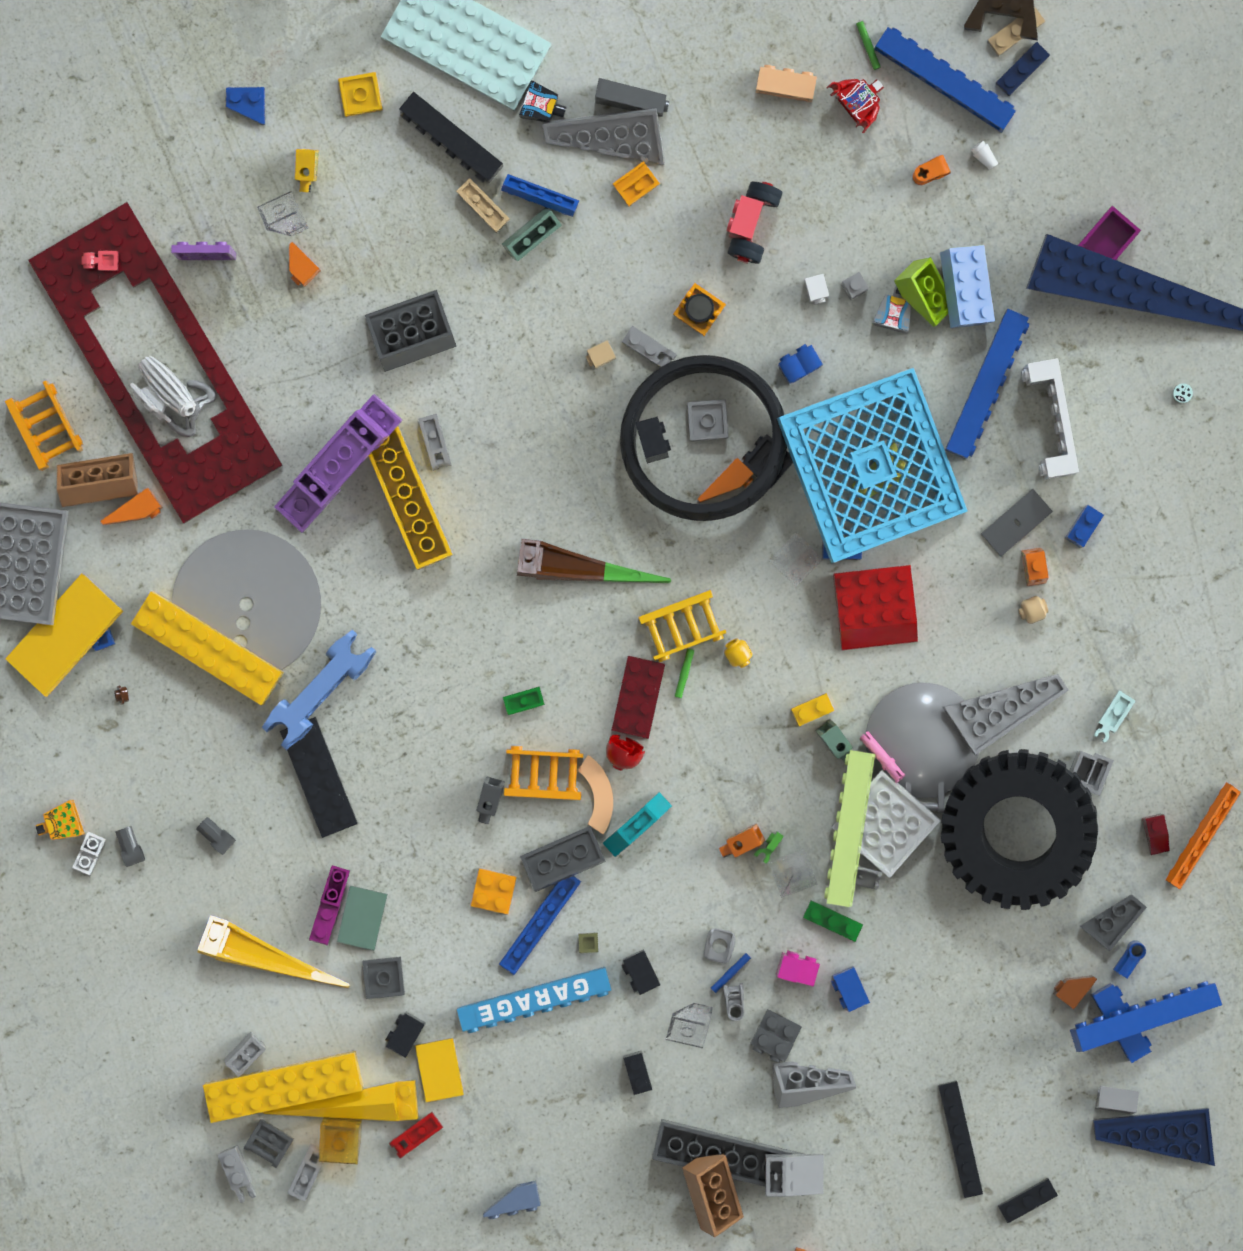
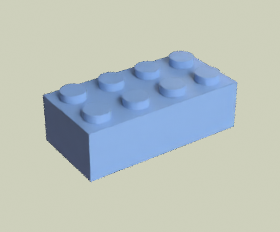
(967, 286)

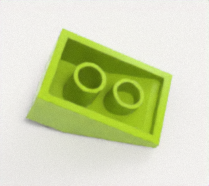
(924, 290)

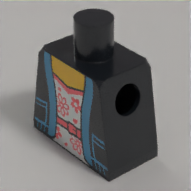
(541, 104)

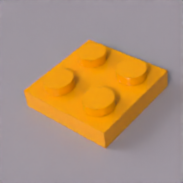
(493, 891)

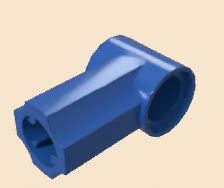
(1128, 960)

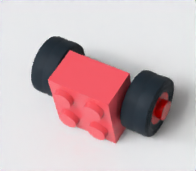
(746, 218)

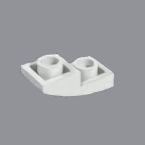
(89, 853)

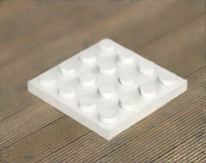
(893, 824)

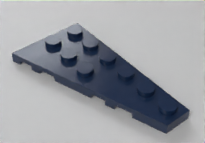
(1173, 1133)

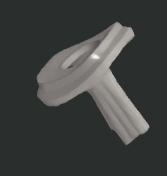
(714, 934)

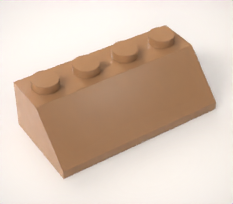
(97, 480)
(713, 1193)

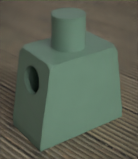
(832, 736)

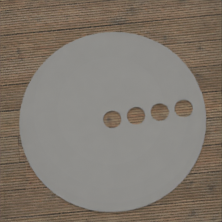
(267, 572)

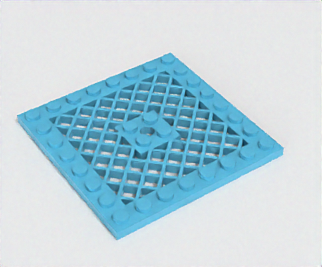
(818, 495)

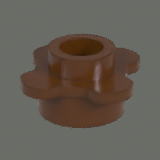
(121, 695)

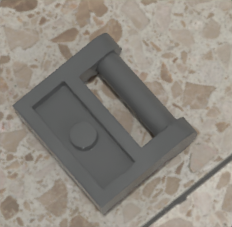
(272, 1138)

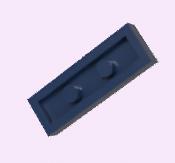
(1022, 68)

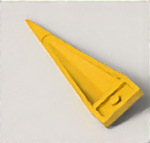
(236, 946)
(384, 1102)

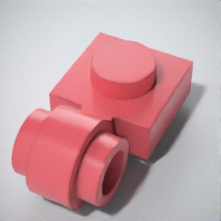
(106, 260)

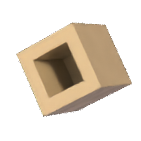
(600, 355)

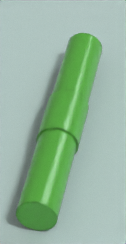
(868, 45)
(684, 673)

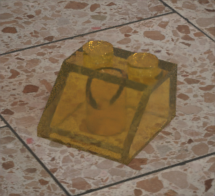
(340, 1140)

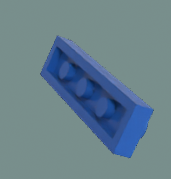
(540, 195)

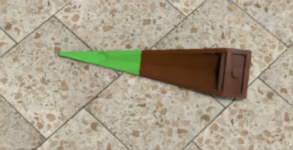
(554, 563)

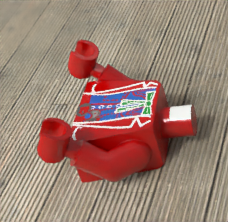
(858, 99)

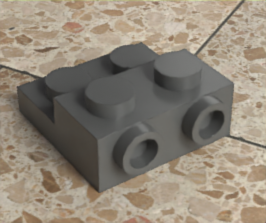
(775, 1036)

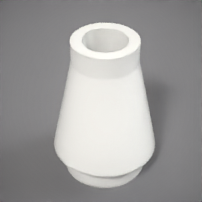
(984, 154)

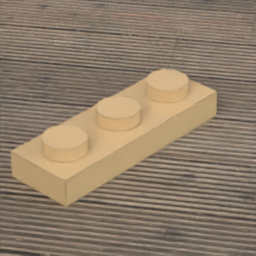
(1011, 34)
(483, 205)

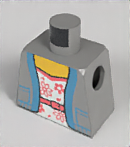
(893, 313)

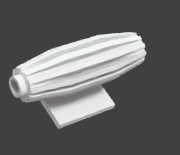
(162, 390)

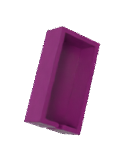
(1110, 234)

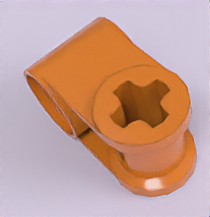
(934, 170)

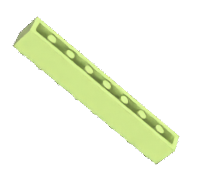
(850, 828)

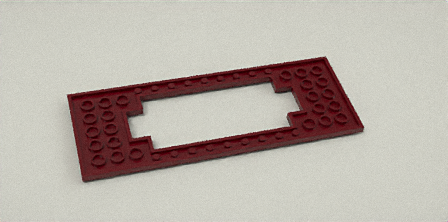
(216, 468)

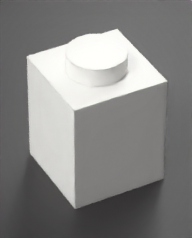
(816, 289)

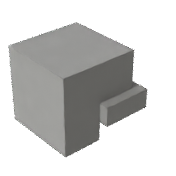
(1092, 770)

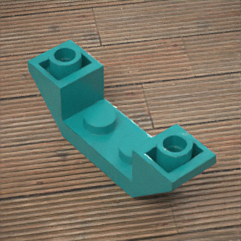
(637, 824)

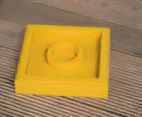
(360, 94)

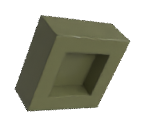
(588, 942)

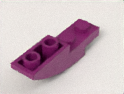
(329, 905)

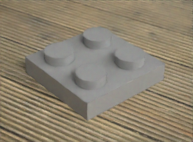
(707, 420)

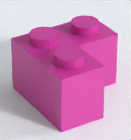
(797, 969)

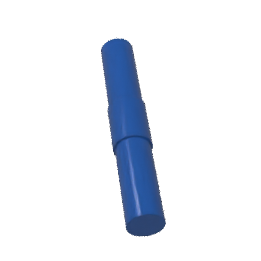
(730, 972)

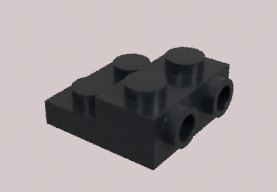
(758, 457)

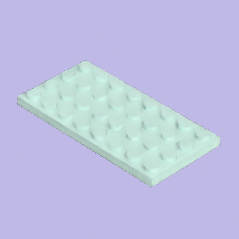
(469, 45)

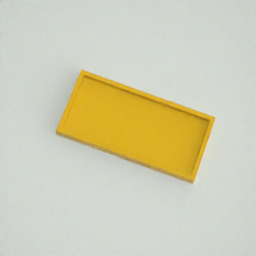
(53, 650)

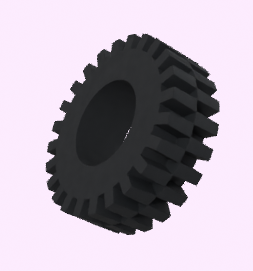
(1011, 880)

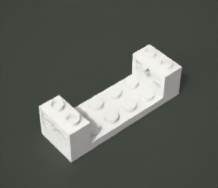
(1050, 372)

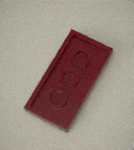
(638, 697)

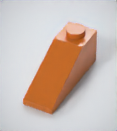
(731, 479)
(138, 508)

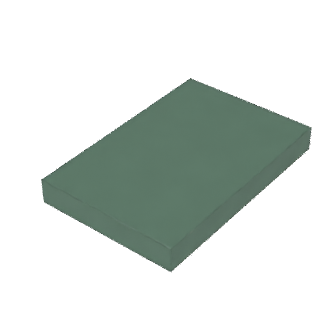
(362, 917)

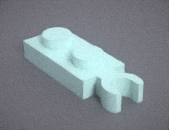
(1114, 714)

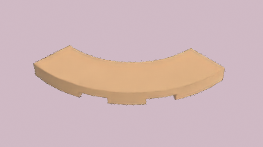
(602, 794)

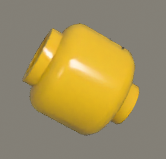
(738, 653)

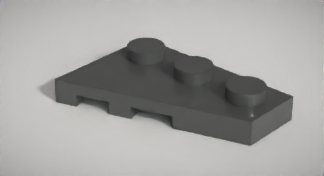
(1114, 922)

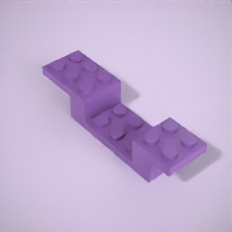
(337, 462)

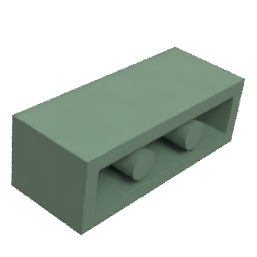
(531, 234)

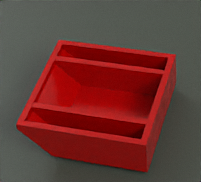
(876, 607)

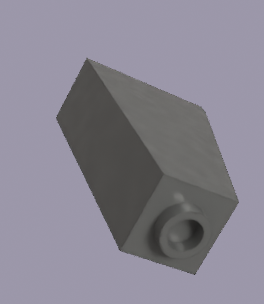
(629, 97)

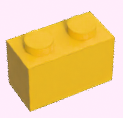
(812, 709)

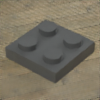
(383, 977)

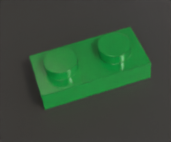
(523, 700)

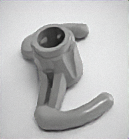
(190, 428)

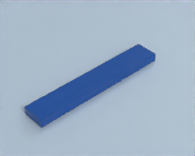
(539, 924)

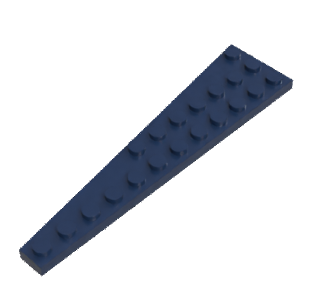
(1089, 276)

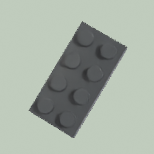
(562, 859)

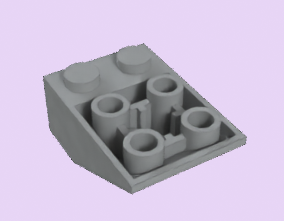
(793, 1174)

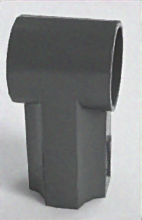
(219, 838)
(131, 851)

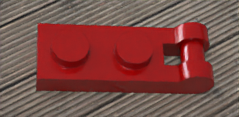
(416, 1134)

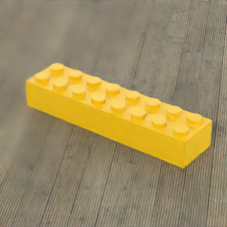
(409, 501)
(207, 648)
(283, 1086)

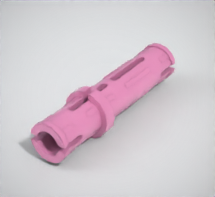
(887, 763)

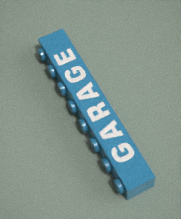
(533, 999)

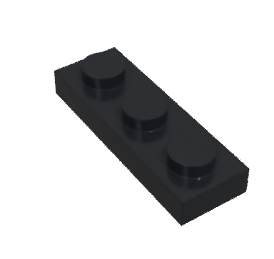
(1027, 1200)

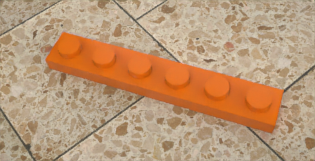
(1203, 835)

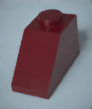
(1156, 833)

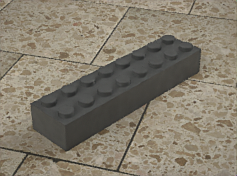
(684, 1143)

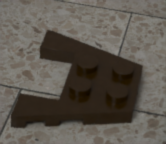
(1012, 8)

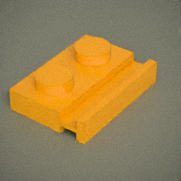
(636, 184)

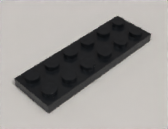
(321, 782)

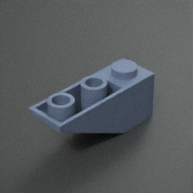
(518, 1198)

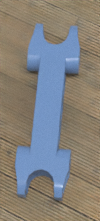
(296, 714)

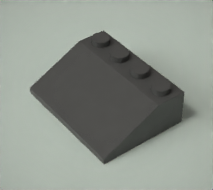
(410, 330)

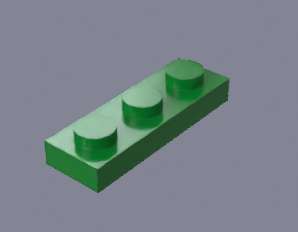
(833, 920)

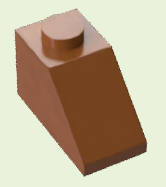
(1074, 989)

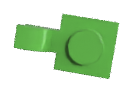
(773, 840)

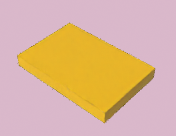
(439, 1070)

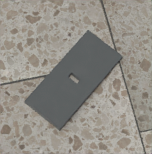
(1027, 511)

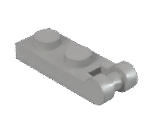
(648, 347)
(434, 441)
(306, 1175)

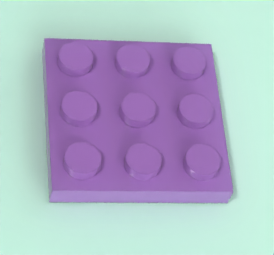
(203, 251)

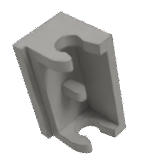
(868, 877)
(244, 1054)
(1117, 1100)

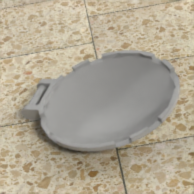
(921, 740)

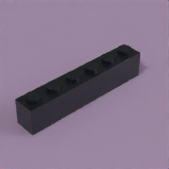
(451, 137)

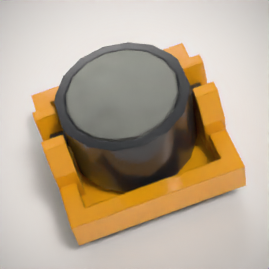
(699, 309)

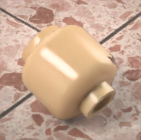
(1033, 609)

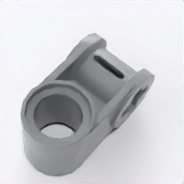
(734, 1000)

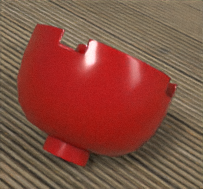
(624, 753)

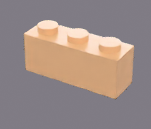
(786, 83)

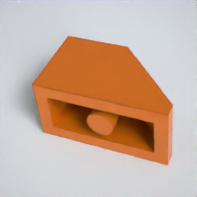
(301, 266)

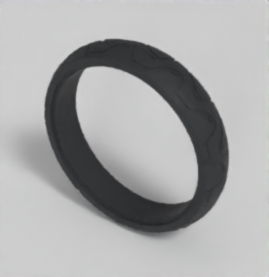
(658, 380)

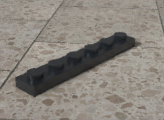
(960, 1139)

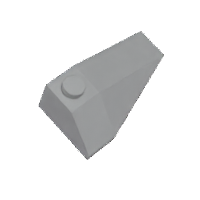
(801, 1084)

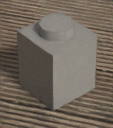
(854, 286)

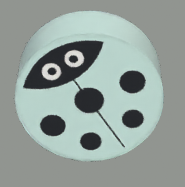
(1182, 393)

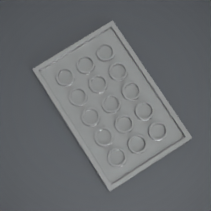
(30, 561)

